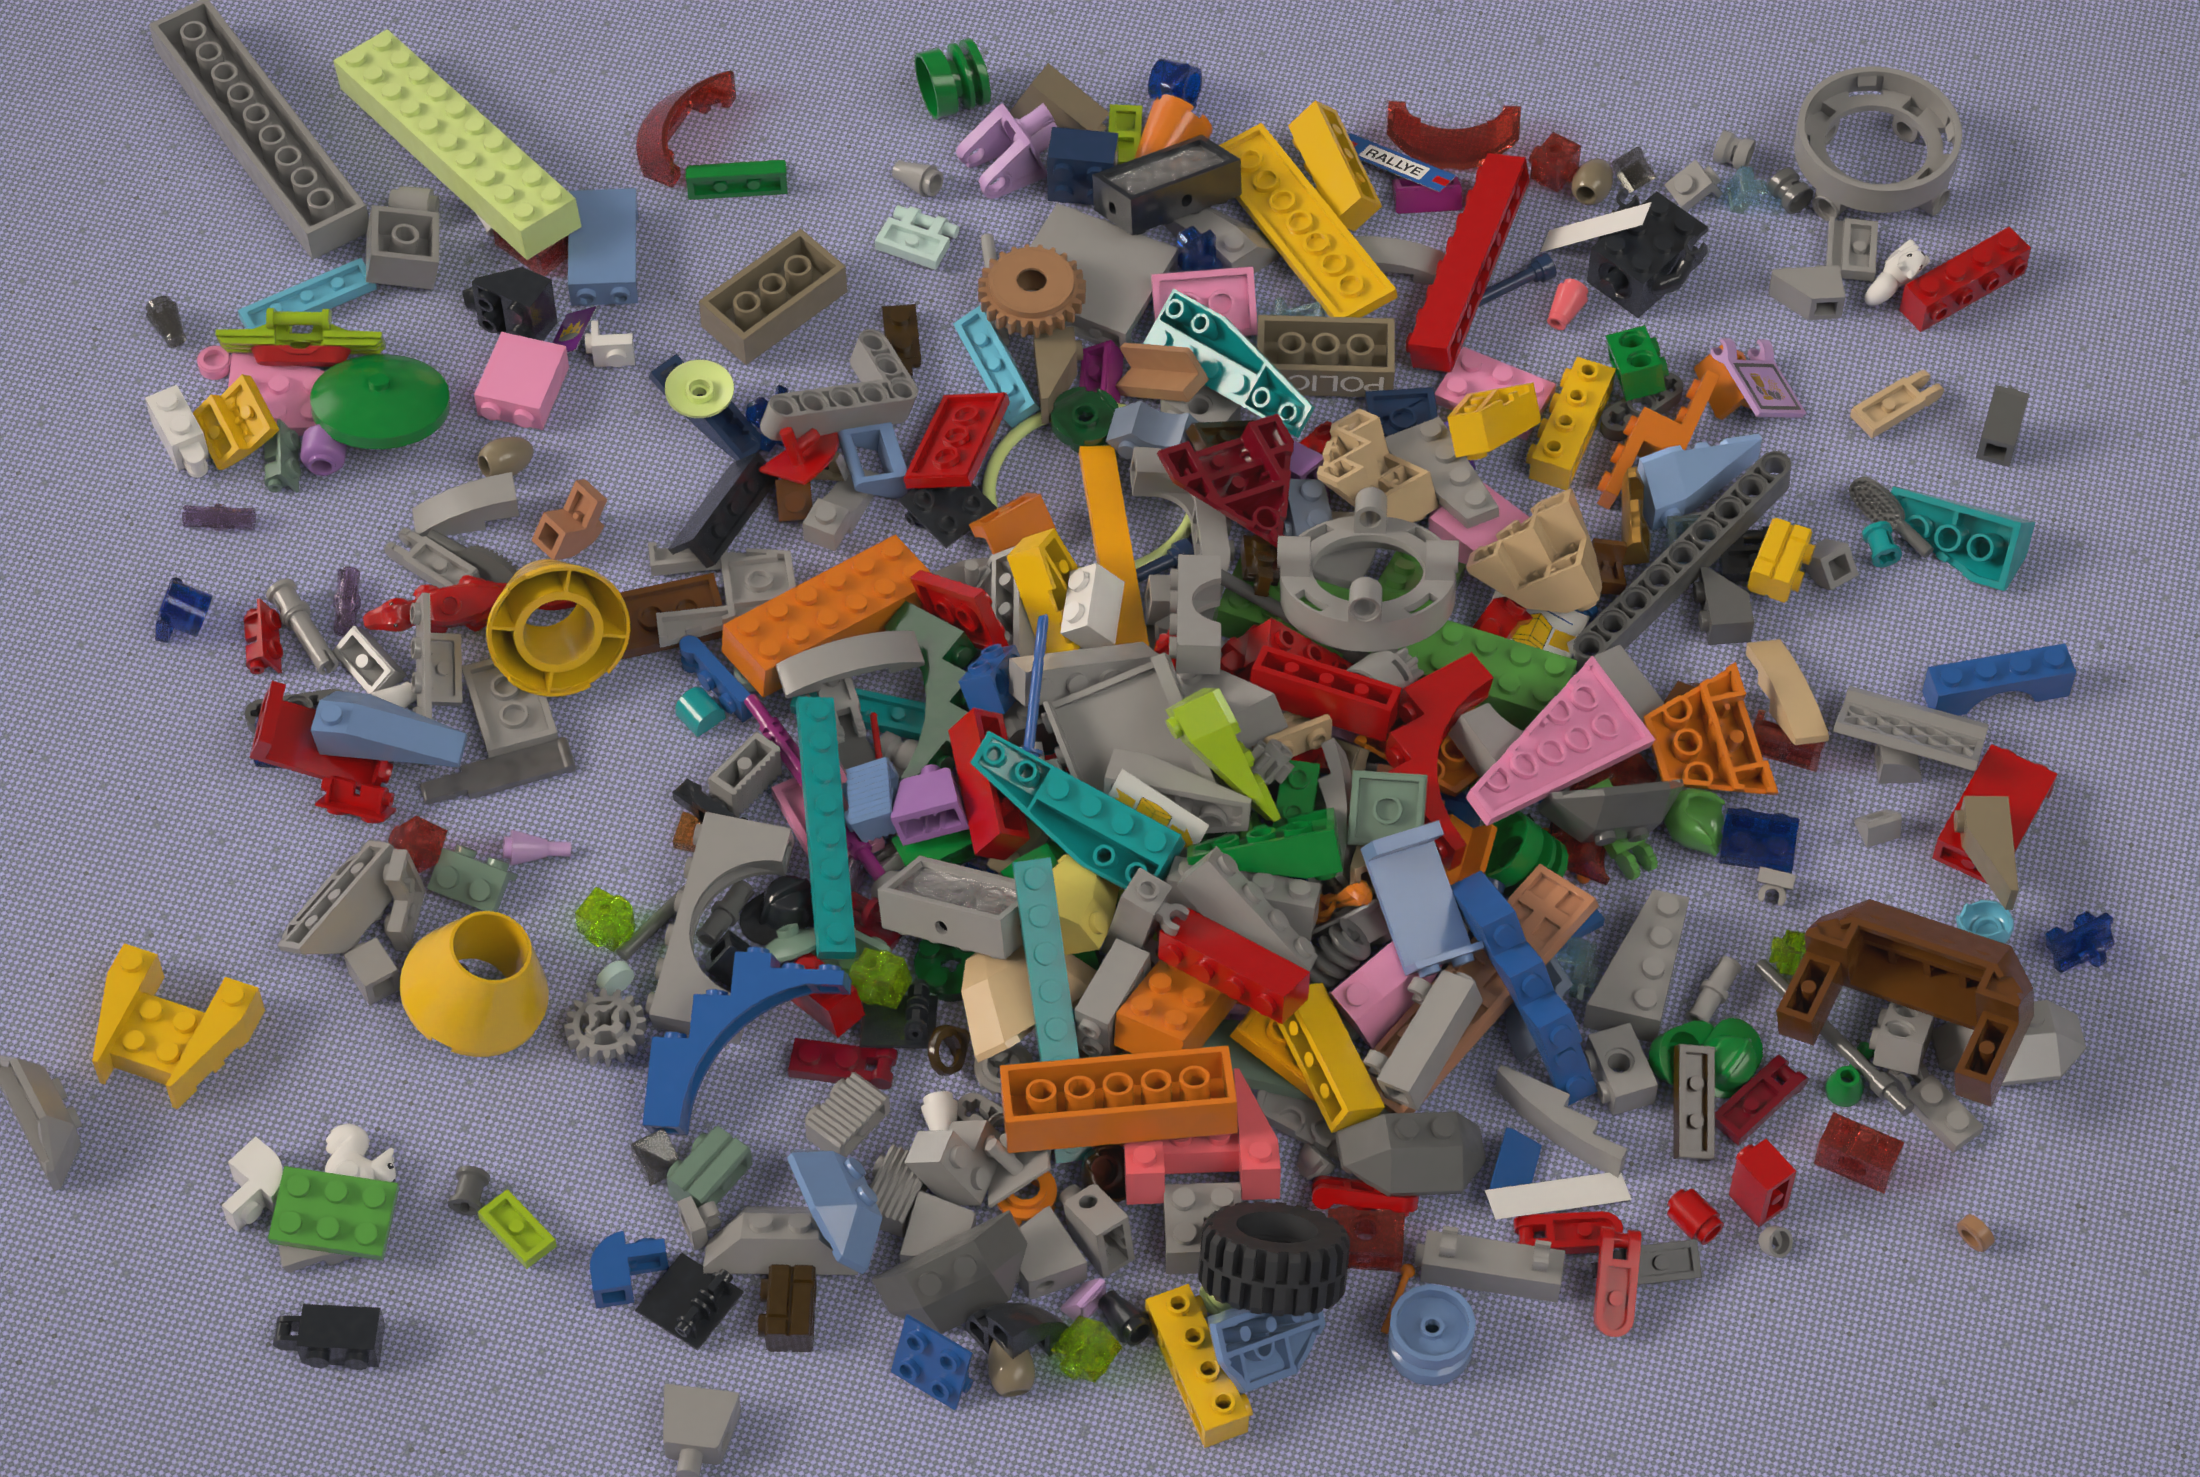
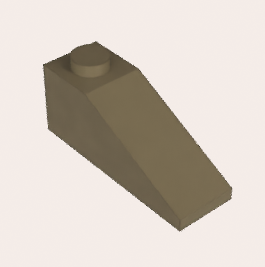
(1055, 366)
(1989, 843)

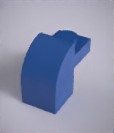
(615, 1263)

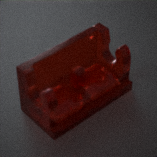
(1777, 745)

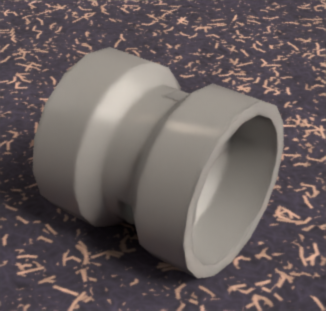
(1733, 150)

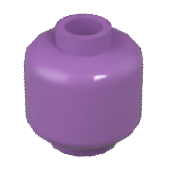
(321, 452)

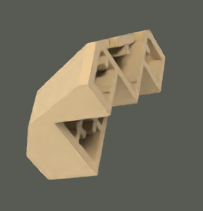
(1360, 459)
(1544, 560)
(1000, 999)

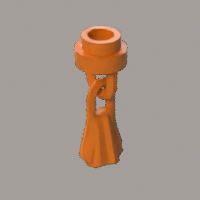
(1353, 895)

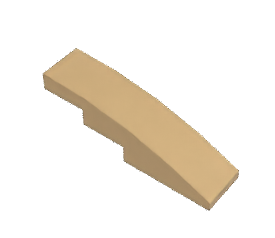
(1788, 691)

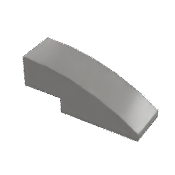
(467, 506)

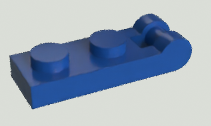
(714, 676)

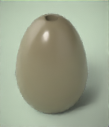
(1592, 181)
(505, 456)
(1009, 1375)

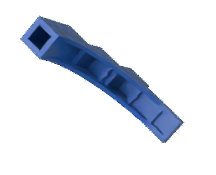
(1528, 983)
(681, 1062)

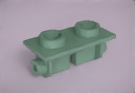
(286, 469)

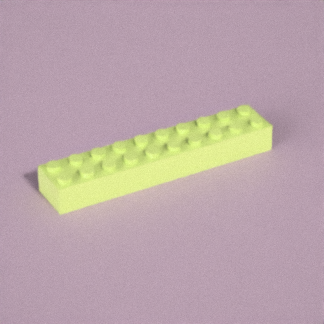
(458, 144)

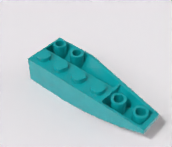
(1230, 361)
(1078, 817)

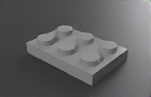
(506, 714)

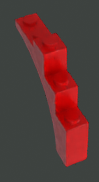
(1430, 711)

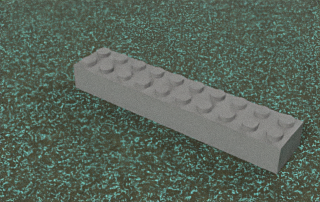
(260, 128)

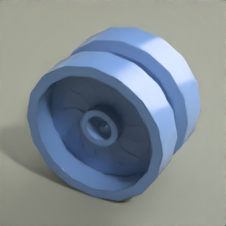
(1431, 1334)

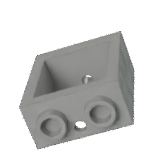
(1109, 989)

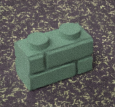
(710, 1168)

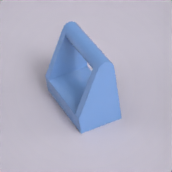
(884, 441)

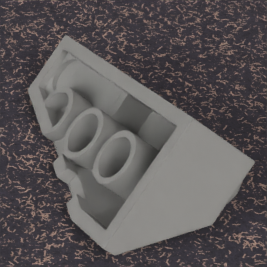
(1235, 242)

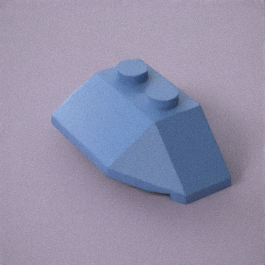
(839, 1203)
(1262, 1346)

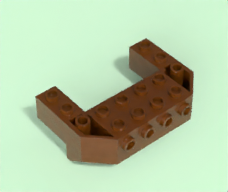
(1920, 968)

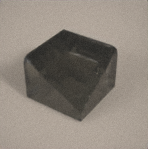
(1633, 169)
(654, 1156)

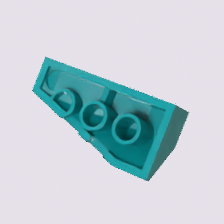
(1972, 539)

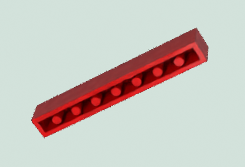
(1468, 263)

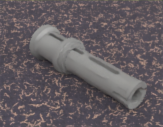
(296, 614)

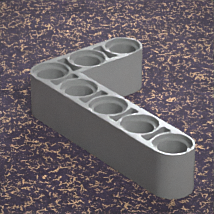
(880, 397)

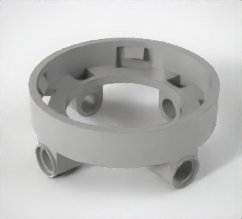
(1917, 111)
(1365, 620)

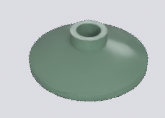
(792, 942)

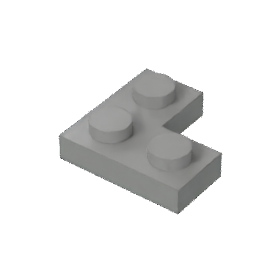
(407, 898)

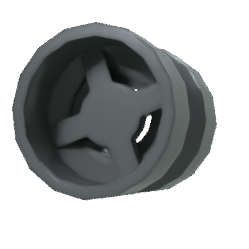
(1788, 188)

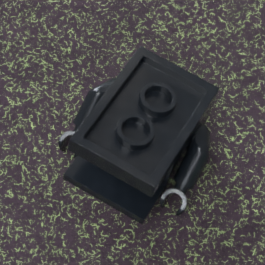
(1649, 259)

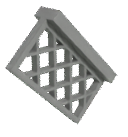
(1911, 728)

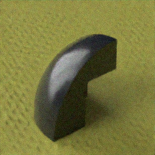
(1015, 1327)

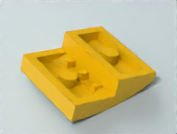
(235, 422)

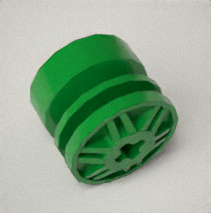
(958, 76)
(1520, 848)

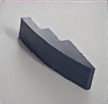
(726, 429)

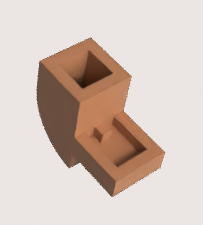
(573, 528)

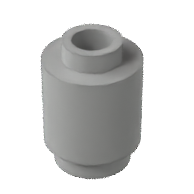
(414, 198)

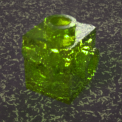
(605, 919)
(880, 977)
(1086, 1349)

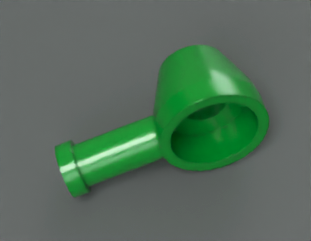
(1844, 1093)

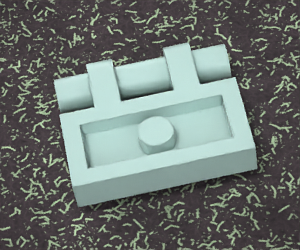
(915, 243)

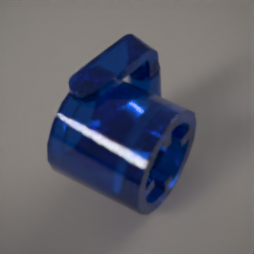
(1175, 80)
(182, 610)

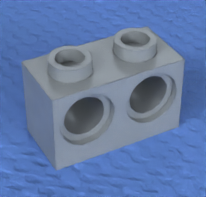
(1901, 1038)

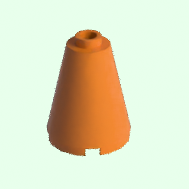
(1171, 123)

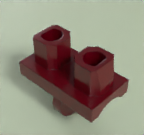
(868, 920)

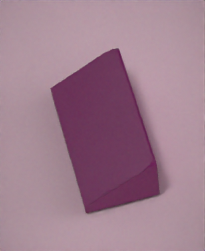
(1416, 198)
(1102, 368)

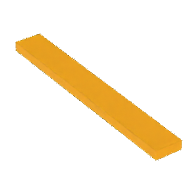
(1112, 535)

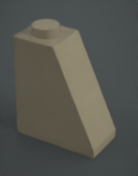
(1063, 99)

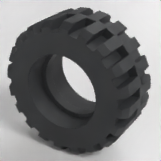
(1273, 1258)

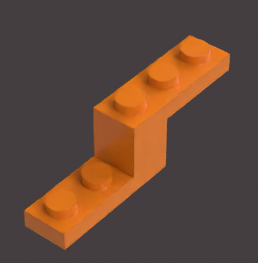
(1653, 433)

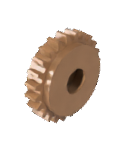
(1006, 297)

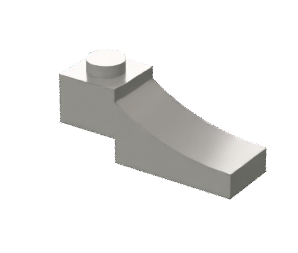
(836, 514)

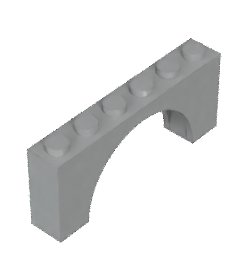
(1486, 735)
(724, 854)

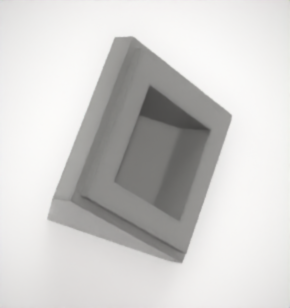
(1879, 827)

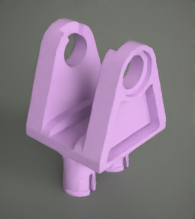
(1015, 143)

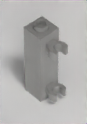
(1140, 911)
(1428, 1040)
(1491, 1265)

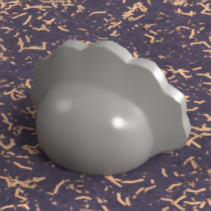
(1314, 1162)

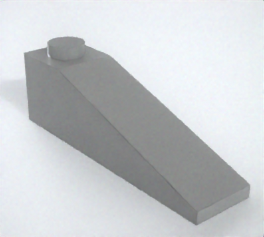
(1208, 801)

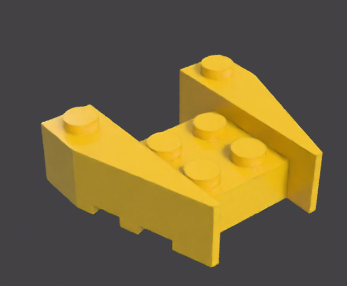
(164, 1037)

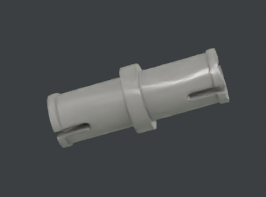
(1714, 990)

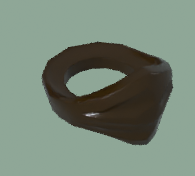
(957, 1042)

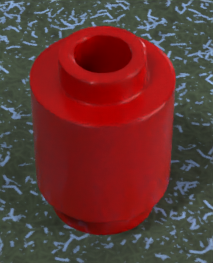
(1694, 1216)

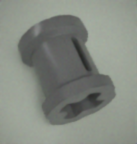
(468, 1190)

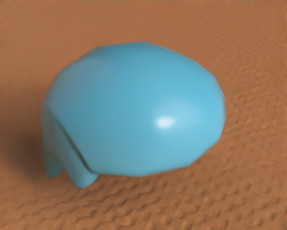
(1987, 920)

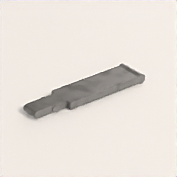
(502, 772)

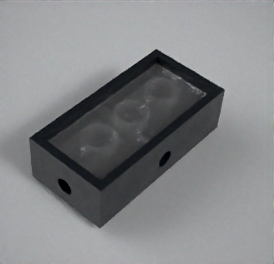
(1167, 185)

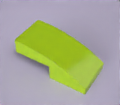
(1127, 122)

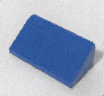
(1515, 1160)

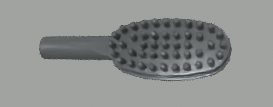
(1881, 505)
(489, 564)

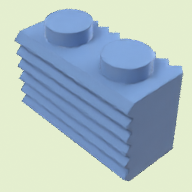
(870, 798)

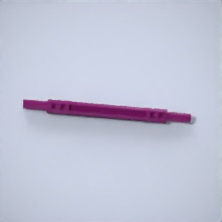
(790, 756)

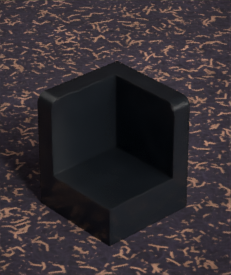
(721, 957)

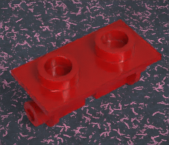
(264, 626)
(371, 804)

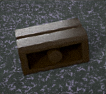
(789, 1308)

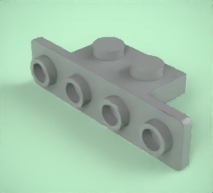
(437, 662)

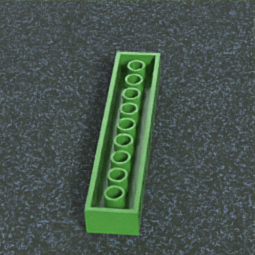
(1522, 674)

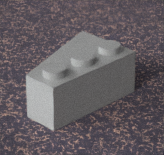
(1252, 706)

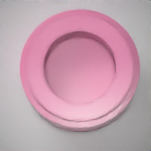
(214, 362)

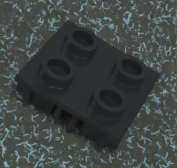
(946, 510)
(903, 1027)
(690, 1301)

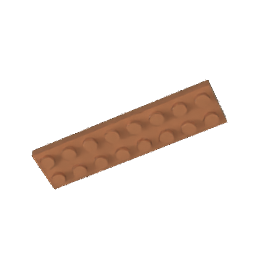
(1549, 915)

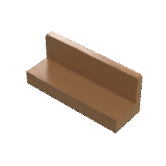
(1161, 372)

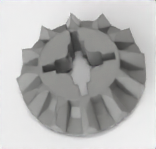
(988, 1073)

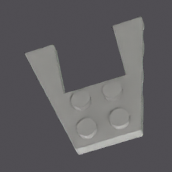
(747, 580)

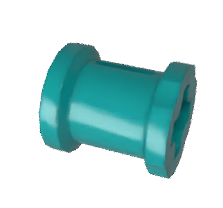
(1881, 543)

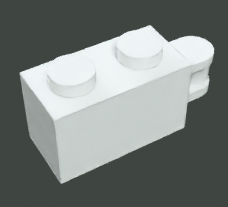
(179, 431)

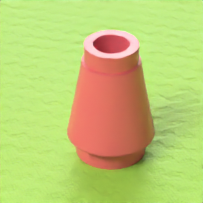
(1567, 302)

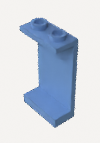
(604, 248)
(1418, 900)

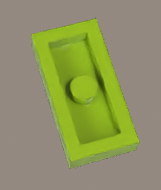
(517, 1229)

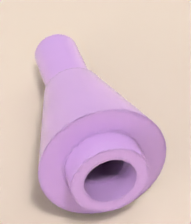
(526, 848)

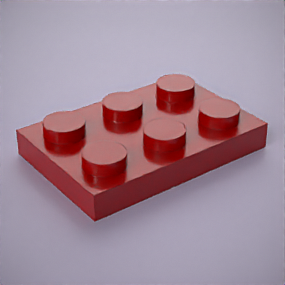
(960, 606)

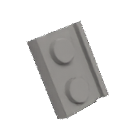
(1853, 247)

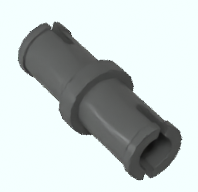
(725, 913)

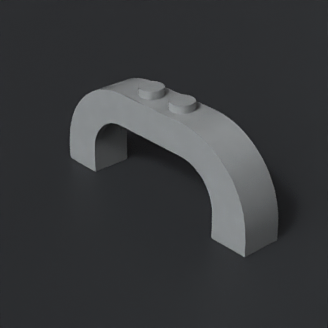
(1208, 526)

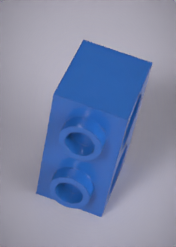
(987, 680)

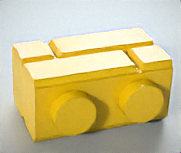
(1780, 560)

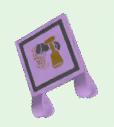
(1760, 380)

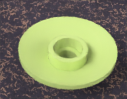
(699, 378)

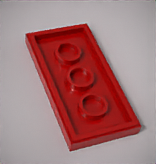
(956, 440)

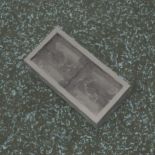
(953, 907)

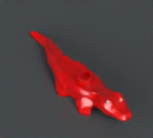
(450, 607)

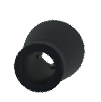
(1126, 1319)

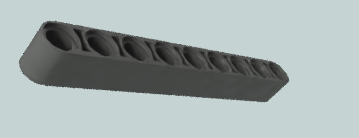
(1688, 549)

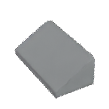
(367, 661)

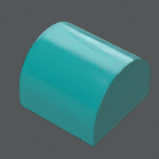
(698, 711)

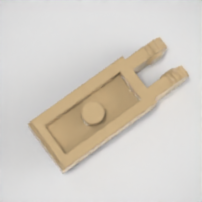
(1895, 403)

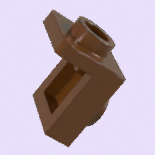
(793, 500)
(1610, 558)

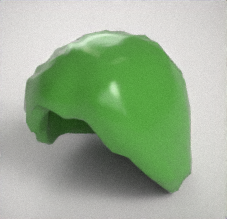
(1696, 820)

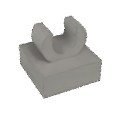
(1775, 880)
(698, 1221)

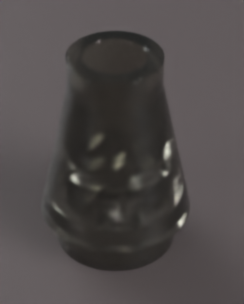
(165, 318)

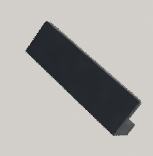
(725, 510)

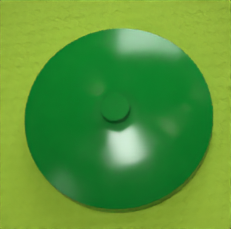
(380, 401)

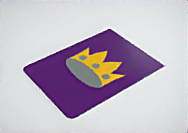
(573, 328)

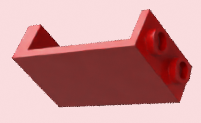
(286, 741)
(1998, 775)

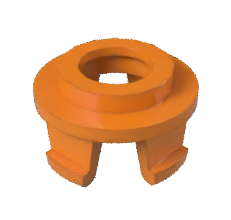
(1027, 1208)

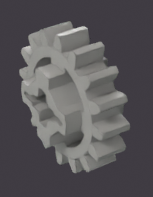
(605, 1027)

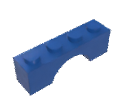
(1961, 685)

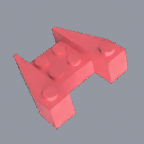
(1250, 1151)

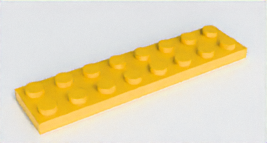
(1306, 229)

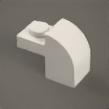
(259, 1175)

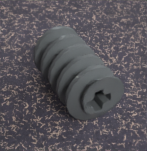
(1339, 954)

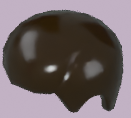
(1105, 1168)

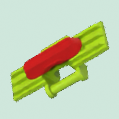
(278, 346)

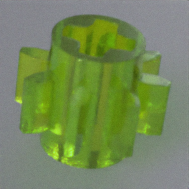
(1788, 951)

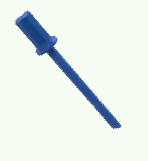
(1035, 687)

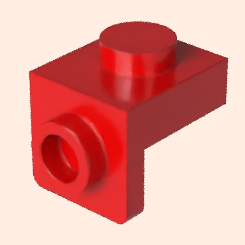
(1503, 618)

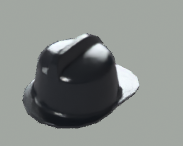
(783, 903)

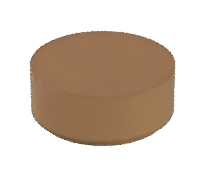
(1975, 1233)

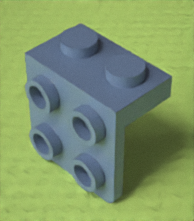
(1306, 506)

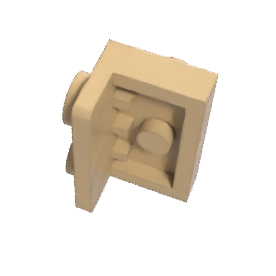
(1303, 733)

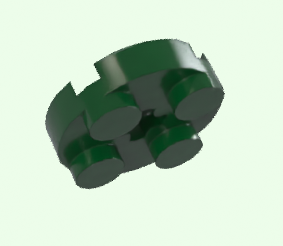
(1078, 401)
(928, 967)

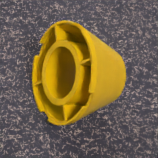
(563, 655)
(467, 1011)

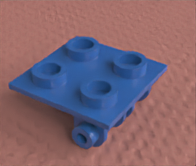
(932, 1362)

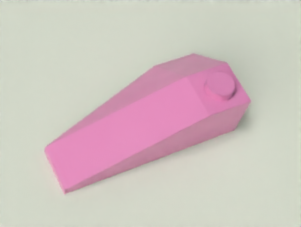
(1376, 995)

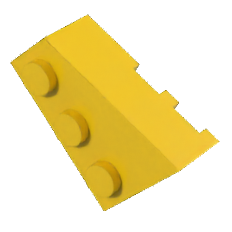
(1492, 418)
(1042, 575)

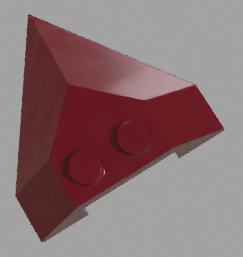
(1241, 476)

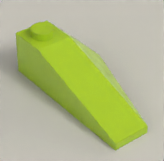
(1210, 731)

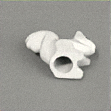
(1899, 270)
(347, 1148)

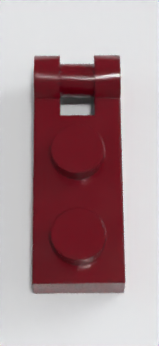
(835, 1061)
(1759, 1099)

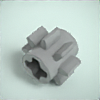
(1272, 761)

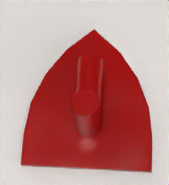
(803, 456)

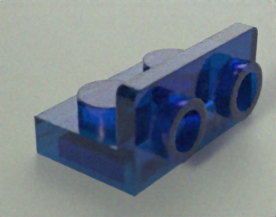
(1759, 840)

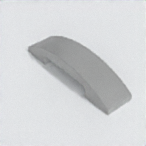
(1403, 257)
(849, 658)

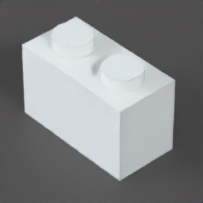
(1092, 607)

